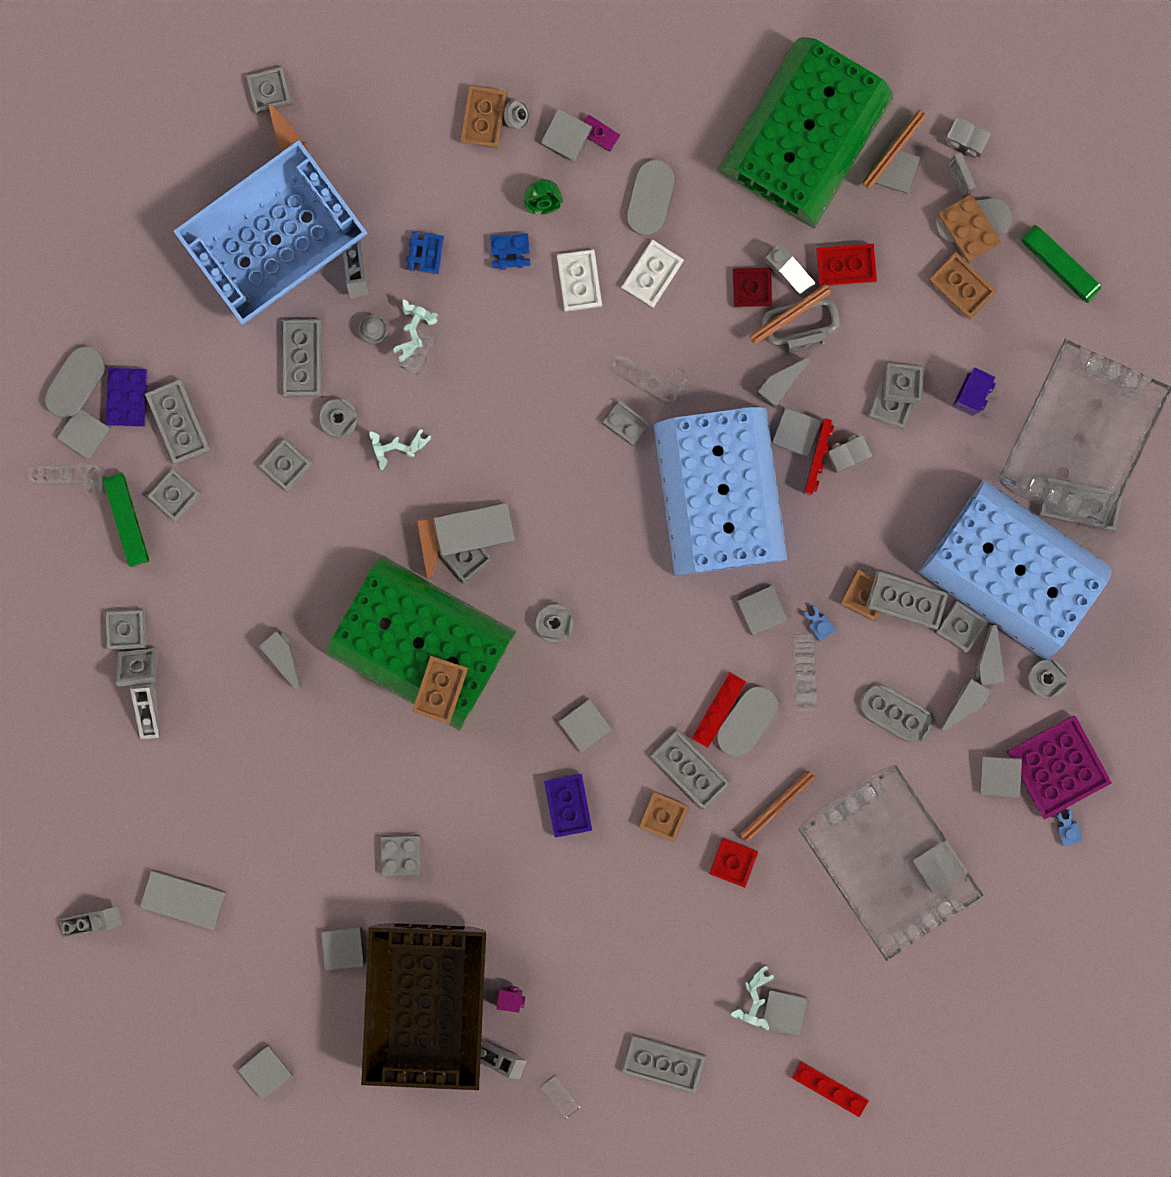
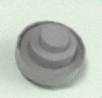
(516, 114)
(373, 329)

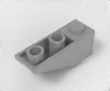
(90, 922)

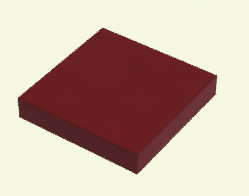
(752, 287)

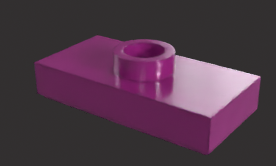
(601, 133)

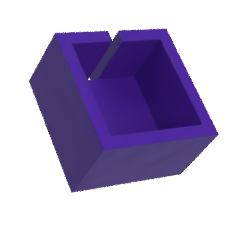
(974, 392)

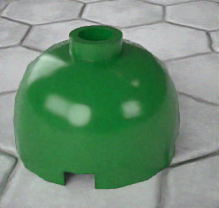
(542, 196)

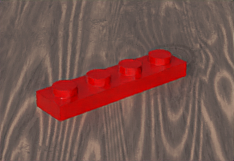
(820, 450)
(718, 709)
(830, 1089)

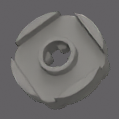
(349, 417)
(548, 614)
(1058, 678)

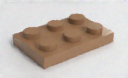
(483, 117)
(969, 228)
(962, 285)
(440, 690)

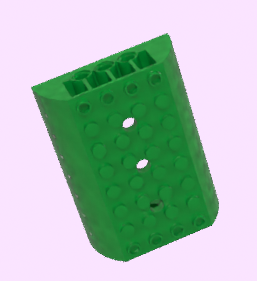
(820, 154)
(415, 611)

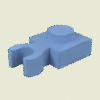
(821, 625)
(1070, 831)

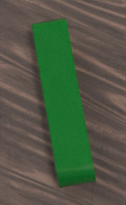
(1061, 263)
(126, 519)

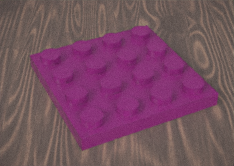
(1060, 767)

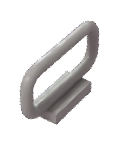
(805, 339)

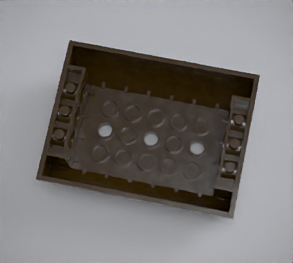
(398, 1020)

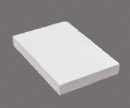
(652, 273)
(579, 280)

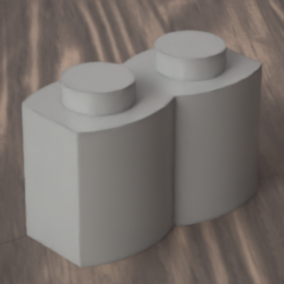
(967, 137)
(848, 454)

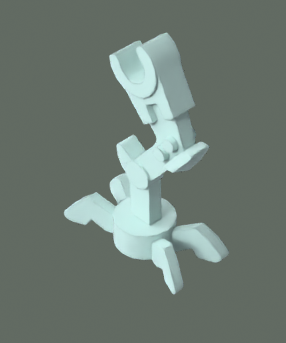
(419, 314)
(417, 443)
(758, 980)

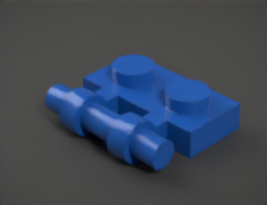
(510, 245)
(431, 253)

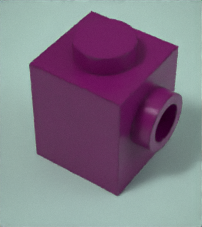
(510, 999)

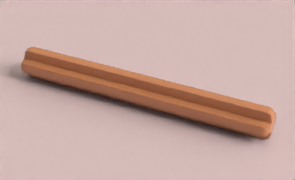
(893, 150)
(790, 314)
(777, 806)

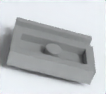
(626, 423)

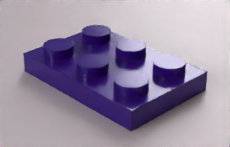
(126, 397)
(568, 805)

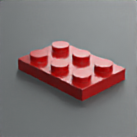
(846, 265)

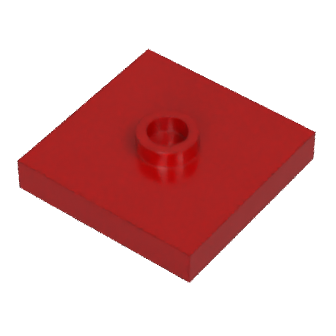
(733, 862)

